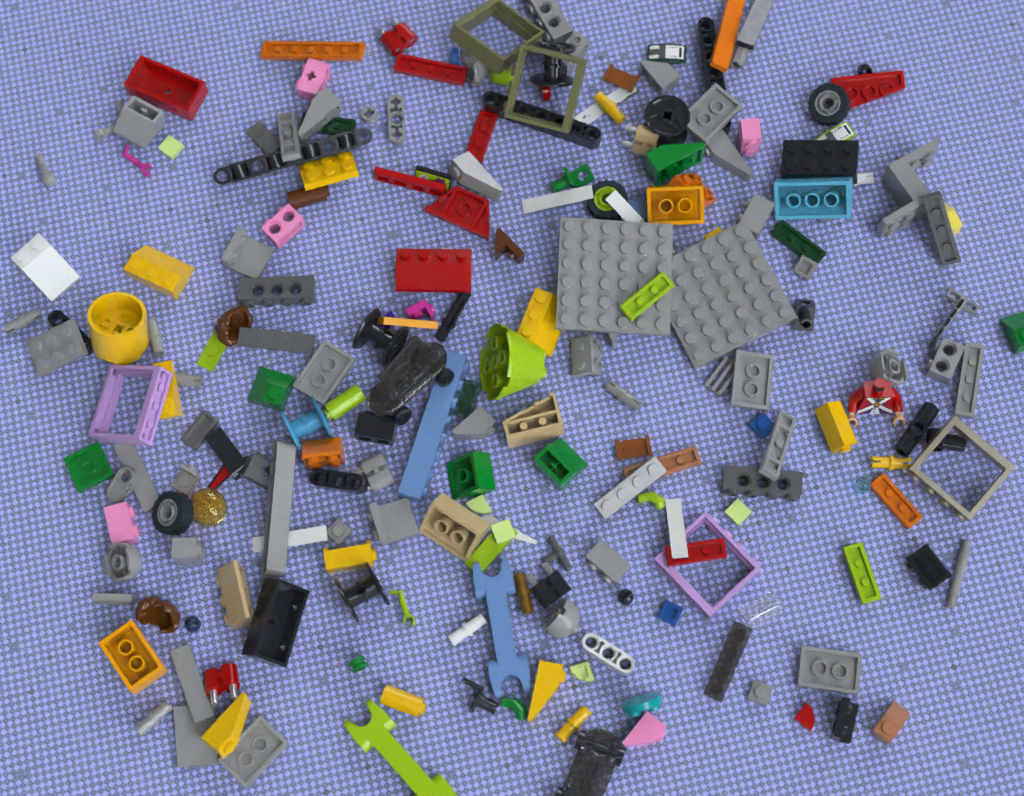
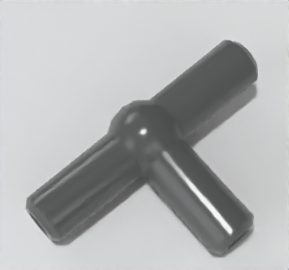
(558, 553)

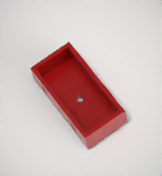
(152, 80)

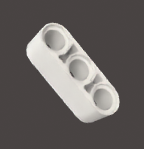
(613, 662)

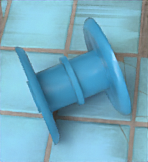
(306, 424)

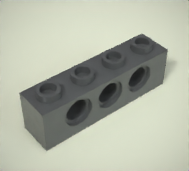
(249, 286)
(730, 486)

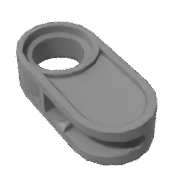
(119, 488)

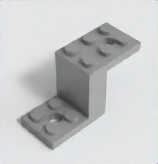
(906, 189)

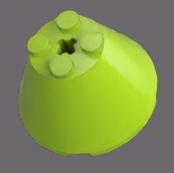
(509, 362)

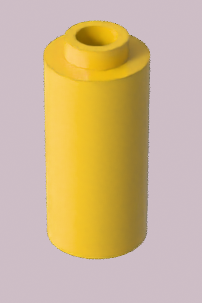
(403, 701)

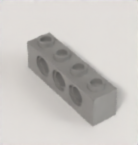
(553, 17)

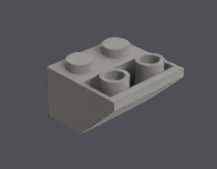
(139, 122)

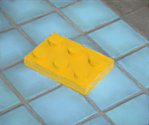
(328, 170)

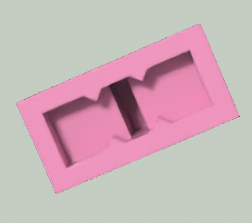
(287, 229)

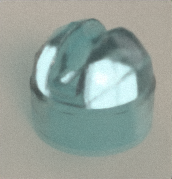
(866, 485)

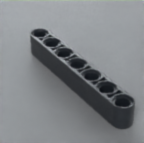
(703, 37)
(581, 138)

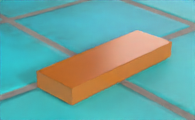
(895, 501)

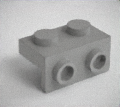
(586, 356)

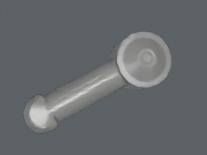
(47, 176)

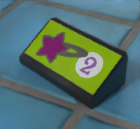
(434, 175)

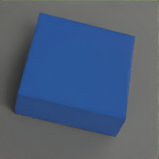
(670, 613)

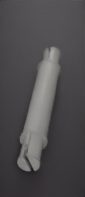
(964, 553)

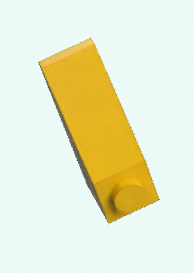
(172, 406)
(546, 684)
(227, 729)

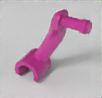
(143, 167)

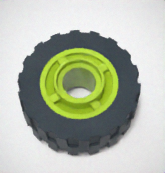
(600, 192)

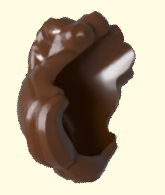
(230, 322)
(158, 613)

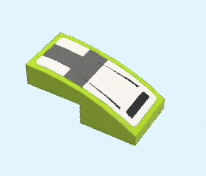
(840, 132)

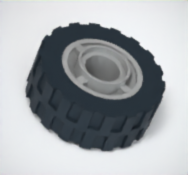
(821, 96)
(172, 513)

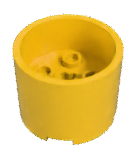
(118, 328)

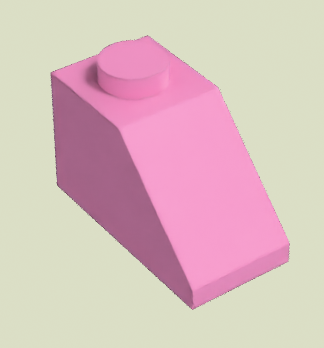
(645, 732)

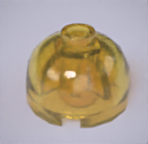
(209, 507)

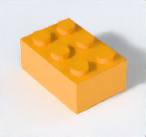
(133, 657)

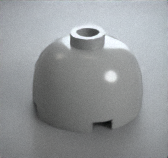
(889, 367)
(122, 562)
(563, 620)

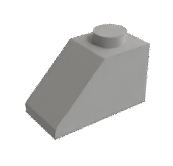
(660, 75)
(475, 426)

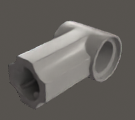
(738, 56)

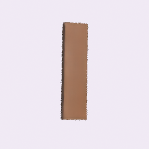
(673, 462)

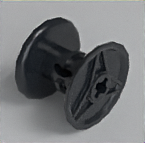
(552, 75)
(668, 118)
(380, 337)
(361, 592)

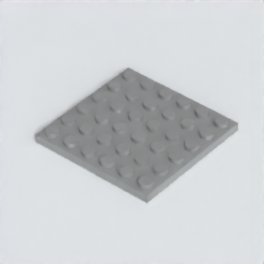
(606, 265)
(725, 295)

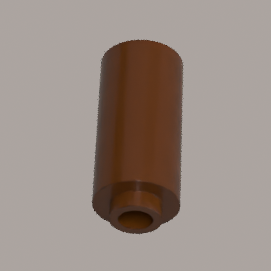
(302, 198)

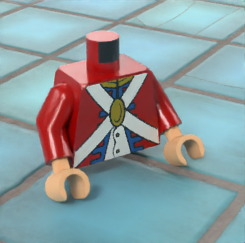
(875, 398)

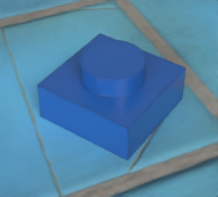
(761, 425)

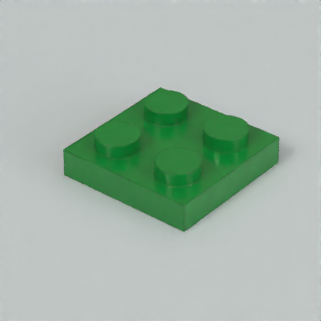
(89, 467)

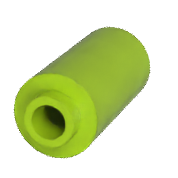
(344, 403)

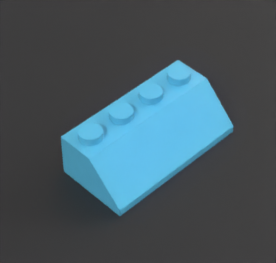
(813, 198)

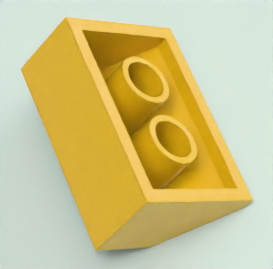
(158, 271)
(539, 321)

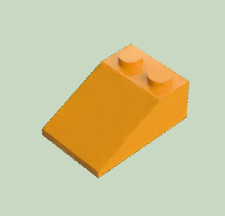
(675, 204)

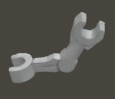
(101, 133)

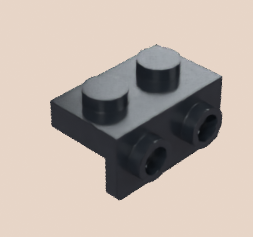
(928, 567)

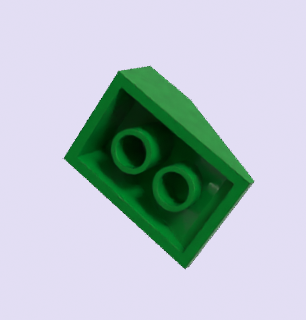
(671, 160)

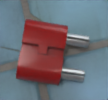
(397, 39)
(221, 680)

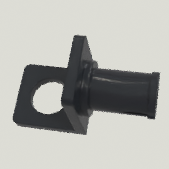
(805, 315)
(480, 700)

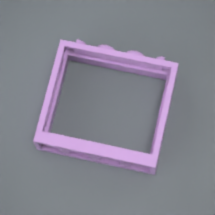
(151, 408)
(736, 548)

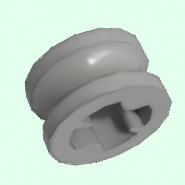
(364, 113)

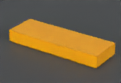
(407, 322)

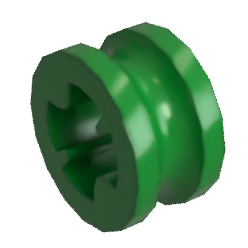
(358, 664)

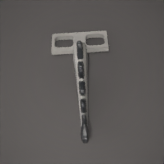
(956, 309)

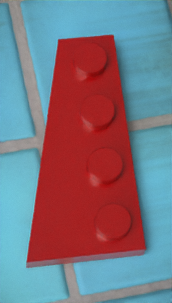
(871, 86)

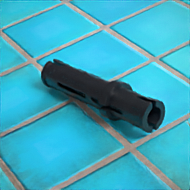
(449, 321)

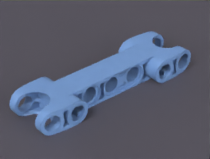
(507, 661)

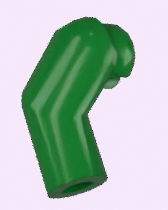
(517, 706)

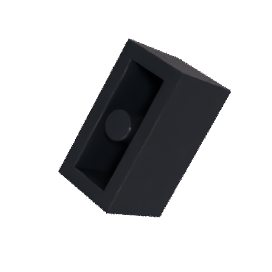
(375, 428)

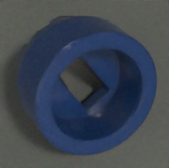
(192, 627)

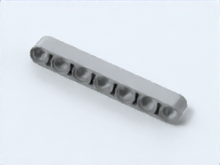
(278, 509)

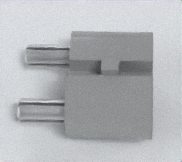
(377, 471)

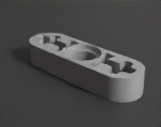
(391, 114)

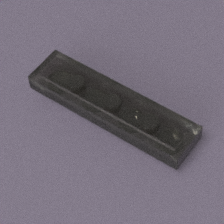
(727, 661)

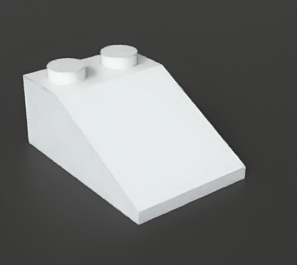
(45, 267)

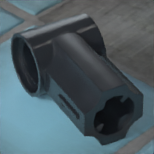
(950, 442)

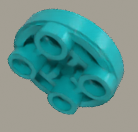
(640, 703)

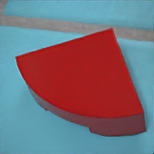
(806, 717)

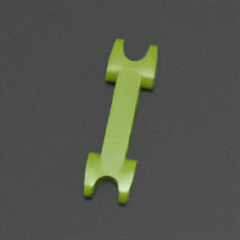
(377, 735)

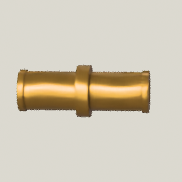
(523, 593)

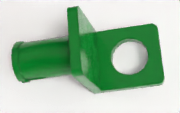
(571, 178)

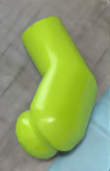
(653, 497)

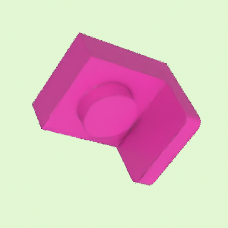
(419, 309)

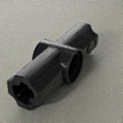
(922, 420)

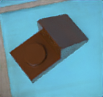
(505, 244)

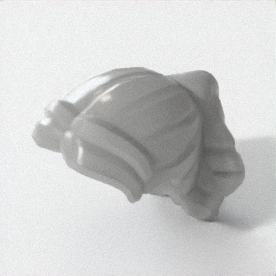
(477, 69)

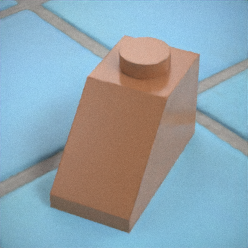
(890, 723)

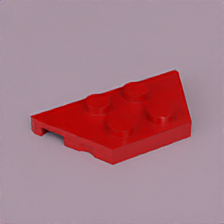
(463, 210)

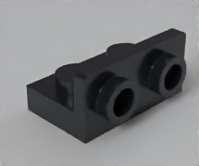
(844, 720)

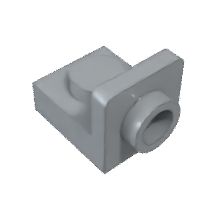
(186, 479)

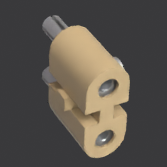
(644, 139)

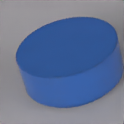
(454, 58)

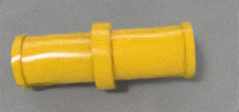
(609, 107)
(889, 462)
(573, 724)

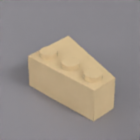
(535, 423)

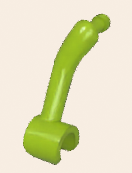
(403, 606)

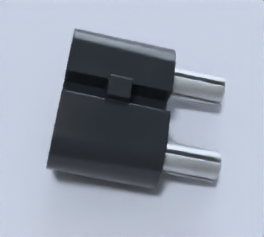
(550, 588)

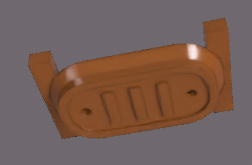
(621, 78)
(633, 448)

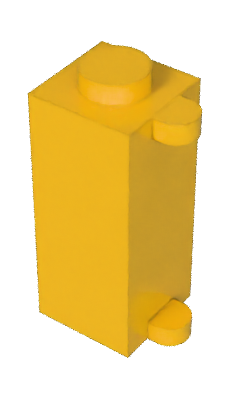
(836, 427)
(349, 558)

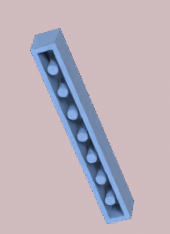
(432, 432)

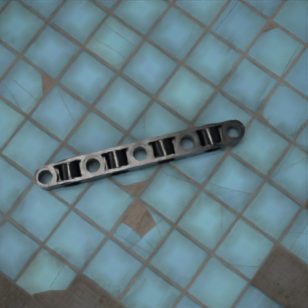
(309, 151)

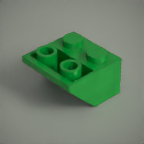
(559, 463)

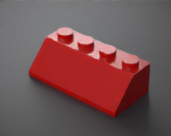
(434, 270)

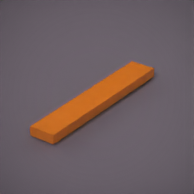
(727, 34)
(312, 49)

